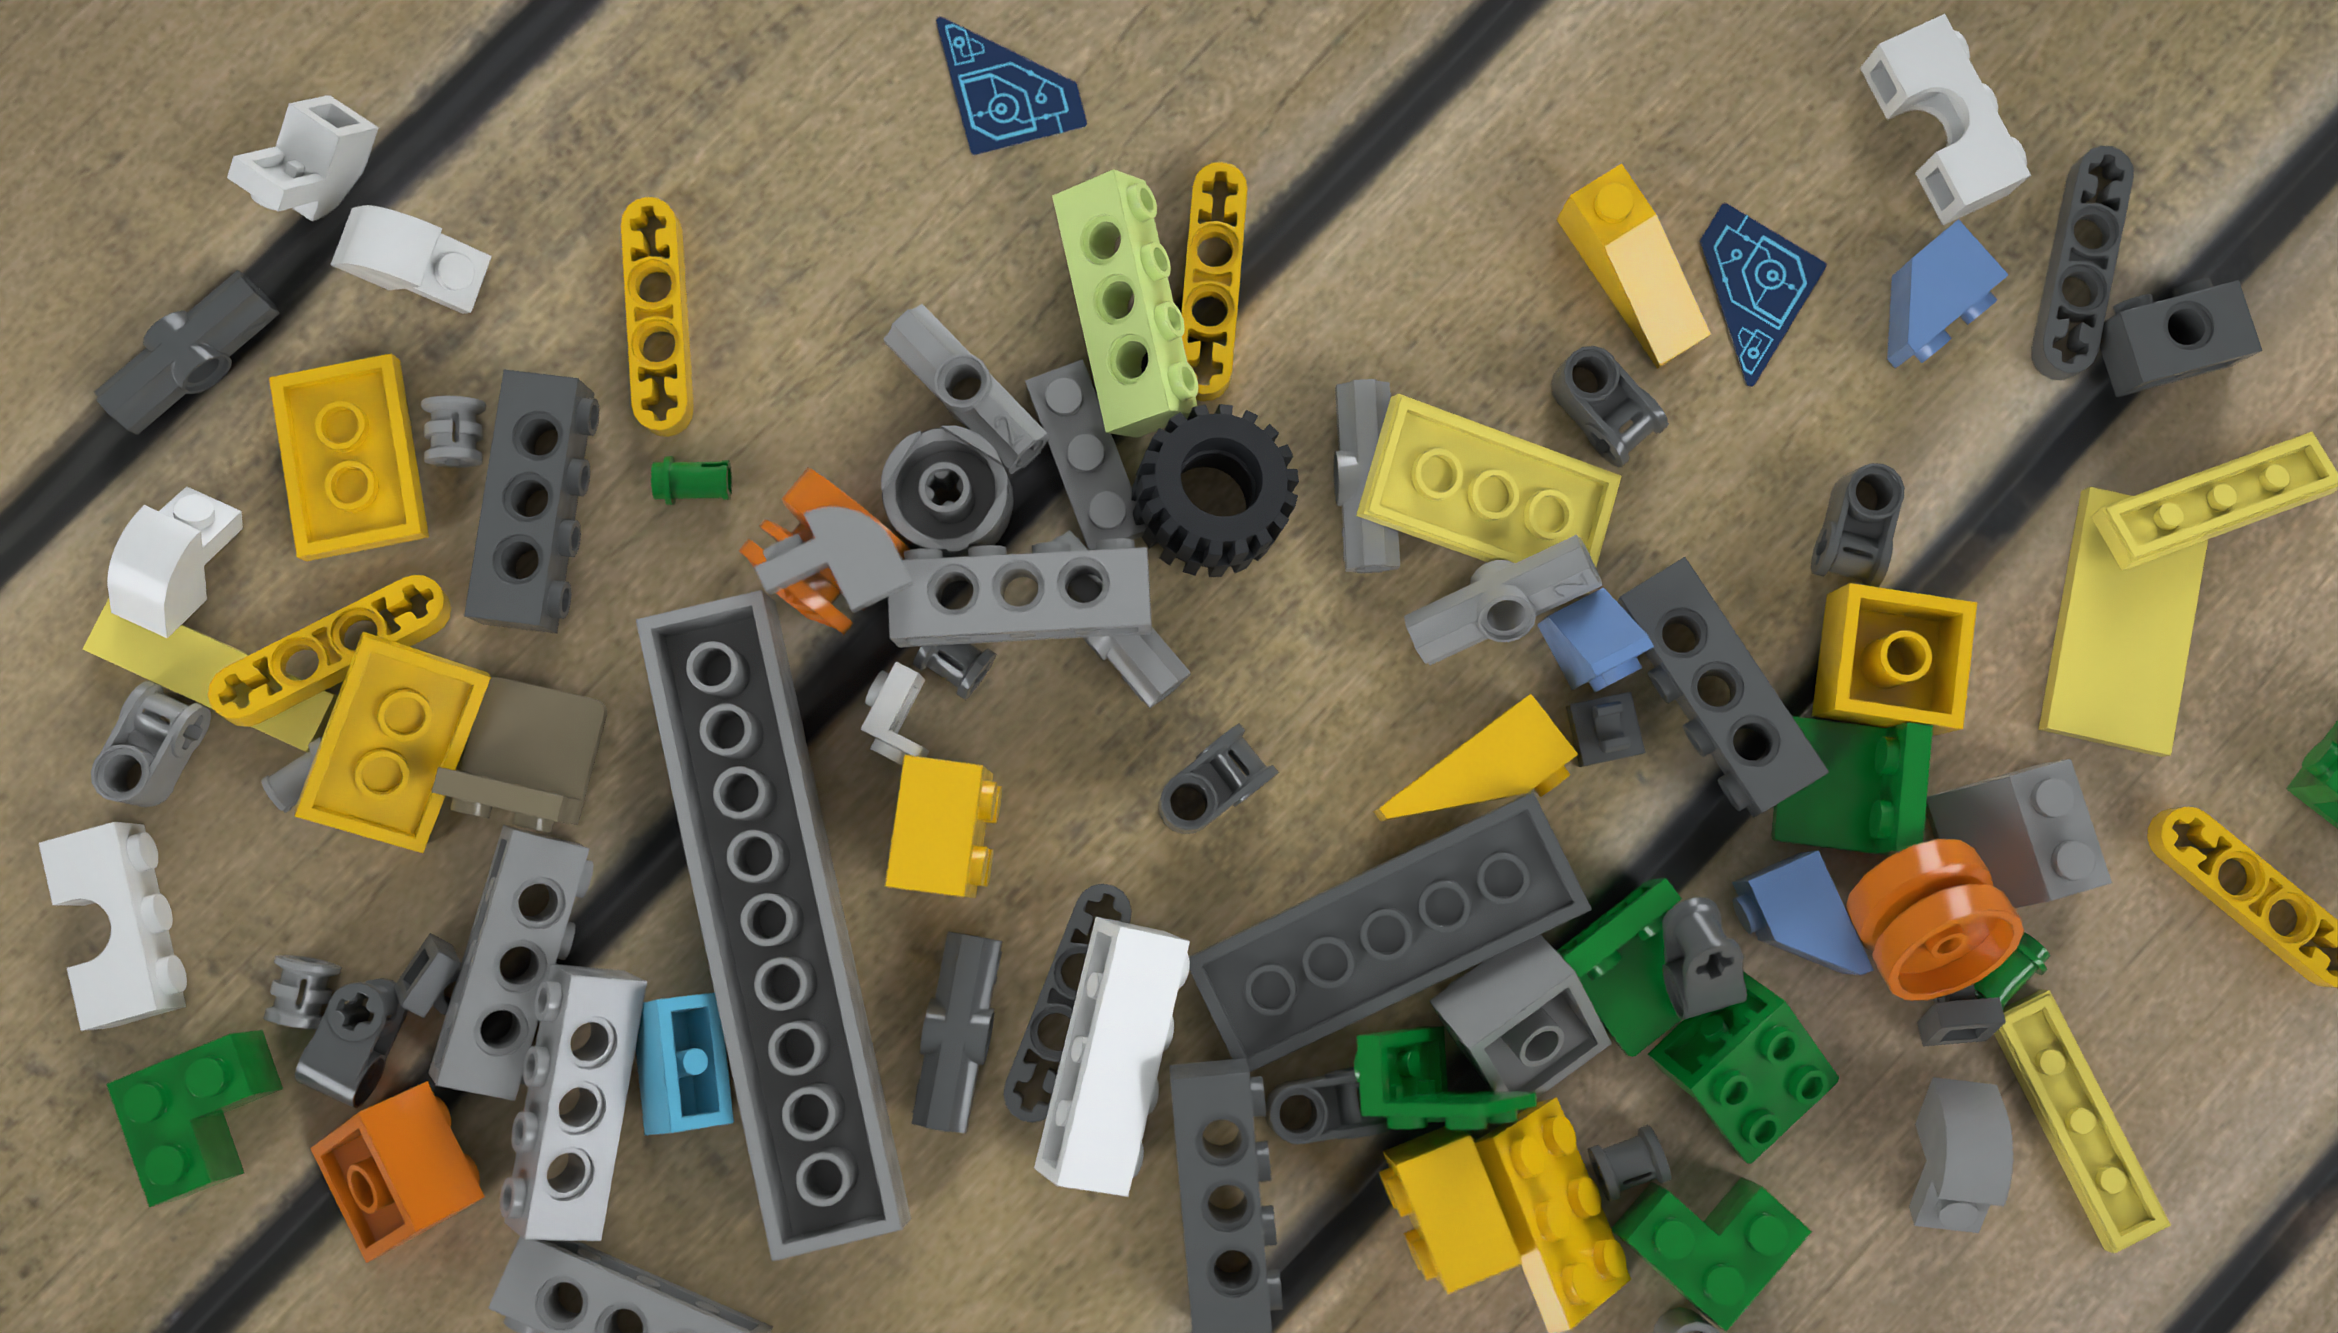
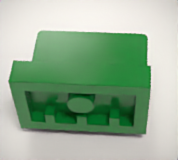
(1869, 797)
(1623, 964)
(1748, 1068)

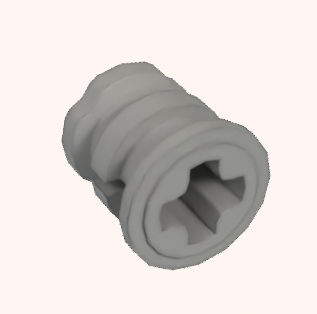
(439, 430)
(286, 989)

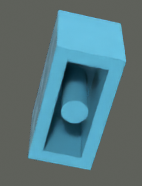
(682, 1065)

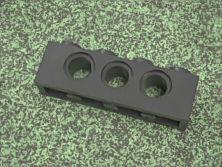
(525, 410)
(1789, 759)
(1220, 1298)

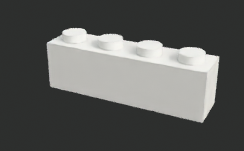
(1112, 1057)

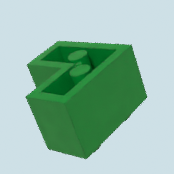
(178, 1108)
(1718, 1260)

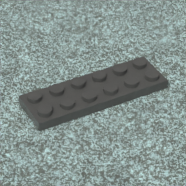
(1388, 933)

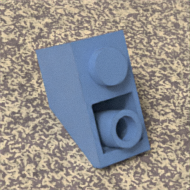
(1937, 287)
(1595, 641)

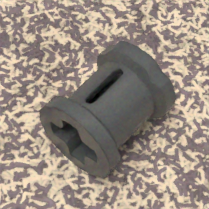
(958, 664)
(1629, 1163)

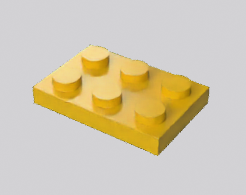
(348, 457)
(386, 738)
(1553, 1214)

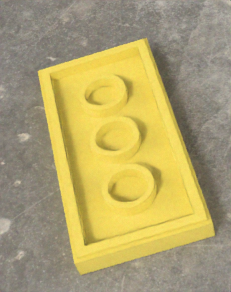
(1481, 487)
(2121, 641)

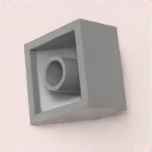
(2027, 832)
(1522, 1019)

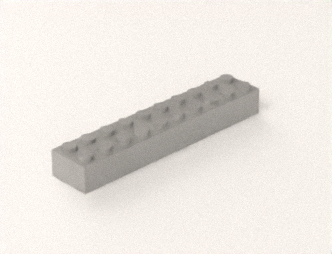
(773, 925)

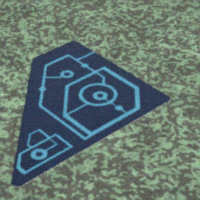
(1004, 94)
(1758, 284)

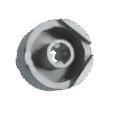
(941, 460)

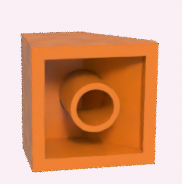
(397, 1170)

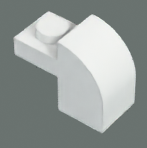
(314, 160)
(410, 255)
(161, 559)

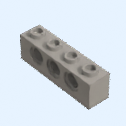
(1119, 610)
(520, 860)
(577, 1199)
(538, 1267)

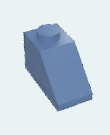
(1801, 913)

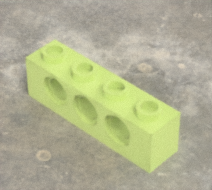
(1103, 281)

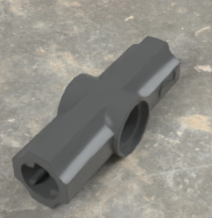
(186, 352)
(957, 1032)

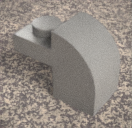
(849, 544)
(1966, 1155)

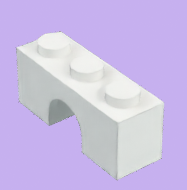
(1933, 73)
(137, 969)

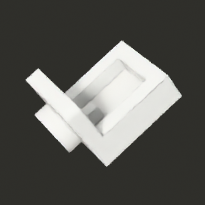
(891, 700)

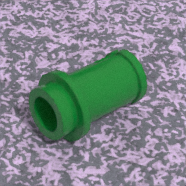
(690, 480)
(2014, 972)

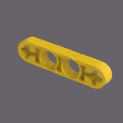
(1217, 282)
(666, 315)
(327, 640)
(2253, 903)

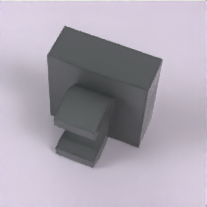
(1605, 729)
(427, 977)
(1960, 1019)

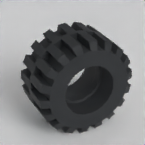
(1241, 452)

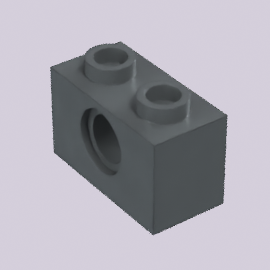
(2213, 330)

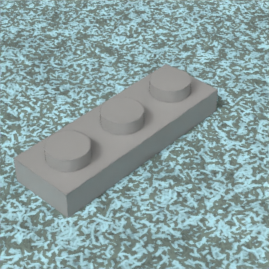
(1085, 454)

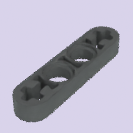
(2092, 266)
(1056, 998)

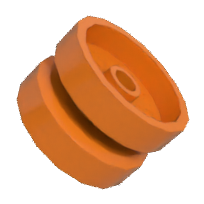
(1933, 919)

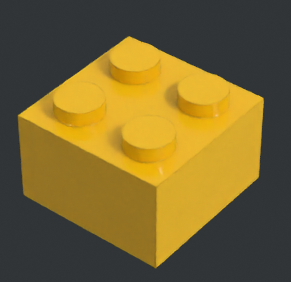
(1894, 658)
(943, 827)
(1452, 1207)

